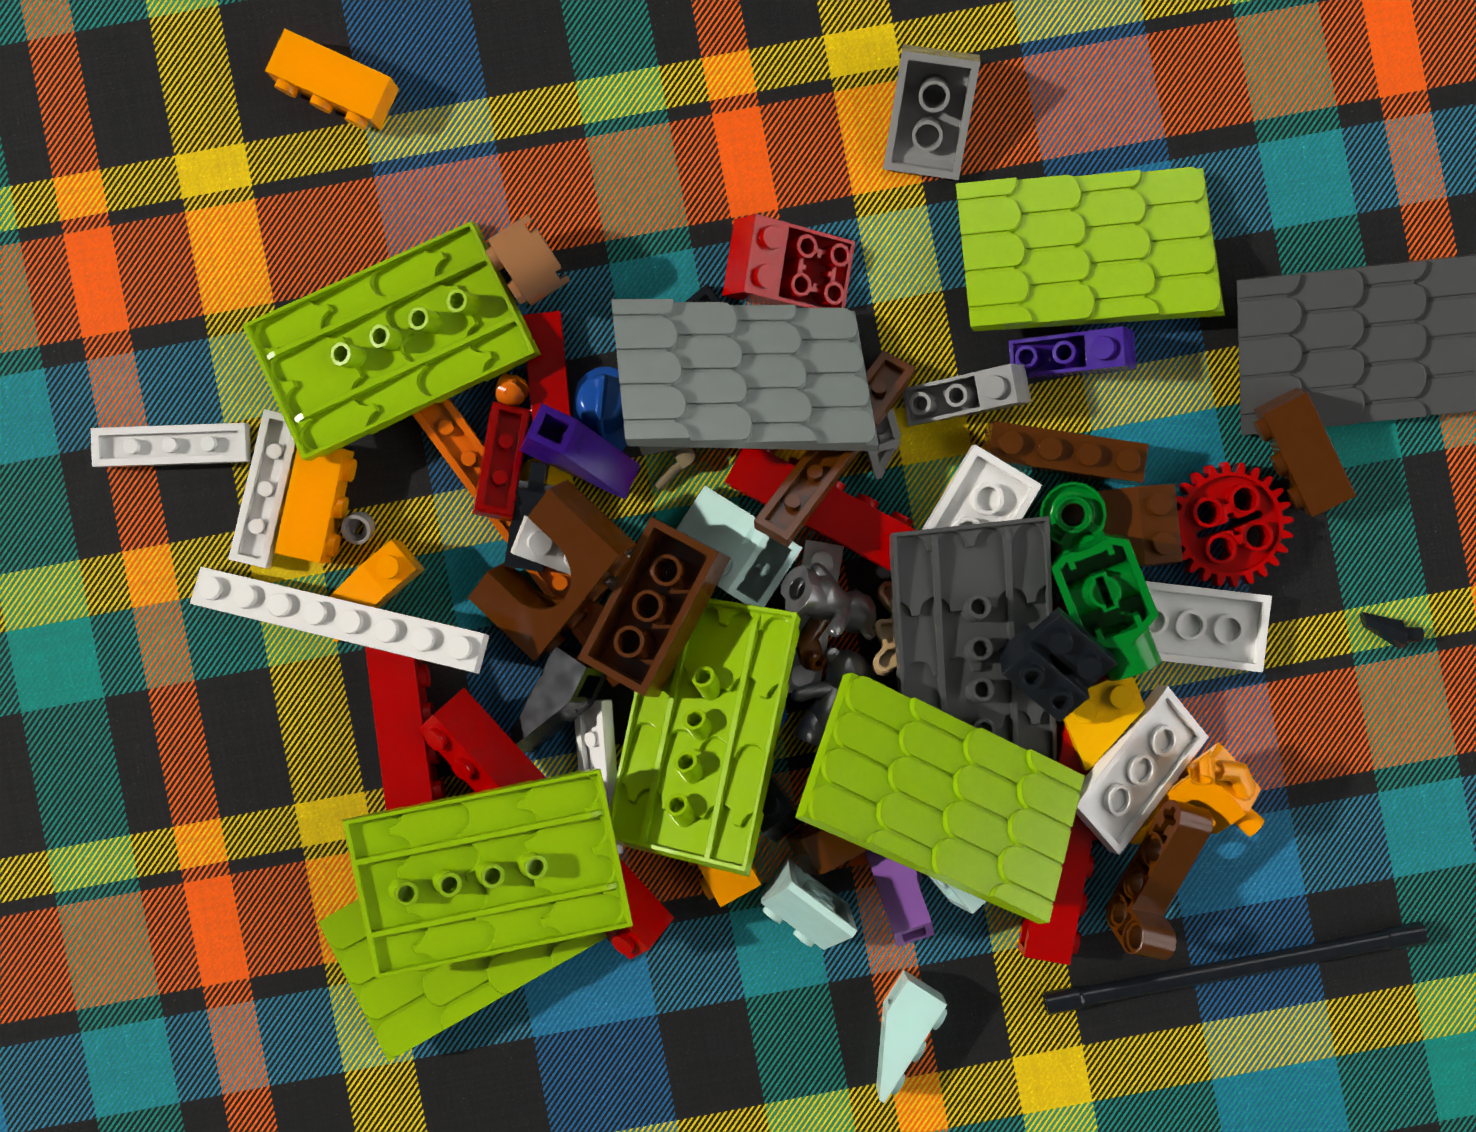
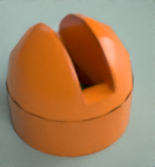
(511, 389)

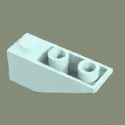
(907, 1019)

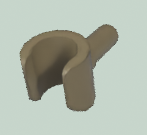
(685, 458)

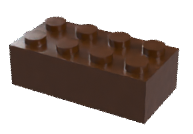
(654, 608)

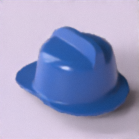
(600, 406)

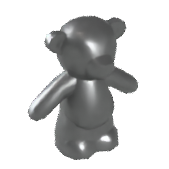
(822, 598)
(839, 663)

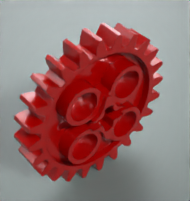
(1238, 556)

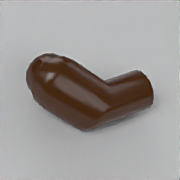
(809, 647)

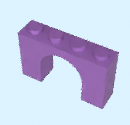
(901, 899)

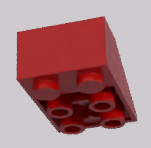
(787, 264)

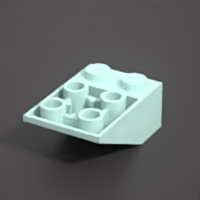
(756, 559)

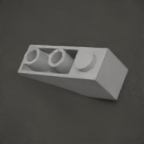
(967, 394)

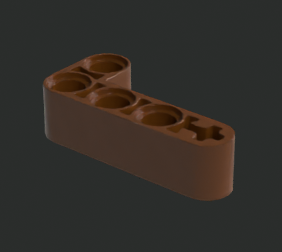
(819, 850)
(1154, 878)

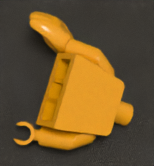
(1219, 785)

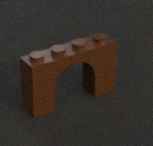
(594, 554)

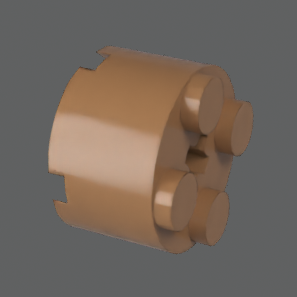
(526, 261)

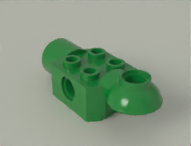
(1102, 581)

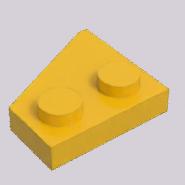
(1103, 718)

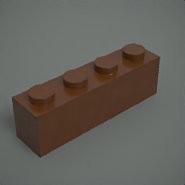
(1067, 453)

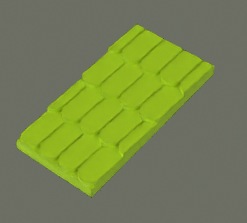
(1088, 249)
(390, 341)
(705, 748)
(942, 797)
(487, 872)
(426, 1001)

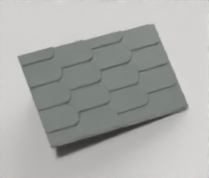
(741, 377)

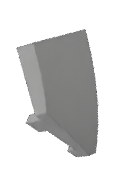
(888, 440)

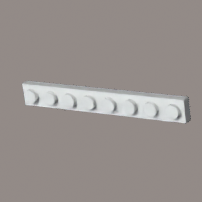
(340, 620)

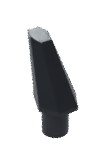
(1391, 630)

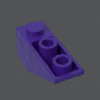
(1076, 353)
(579, 451)

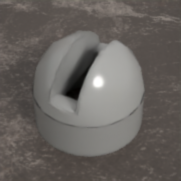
(351, 525)

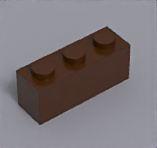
(1303, 452)

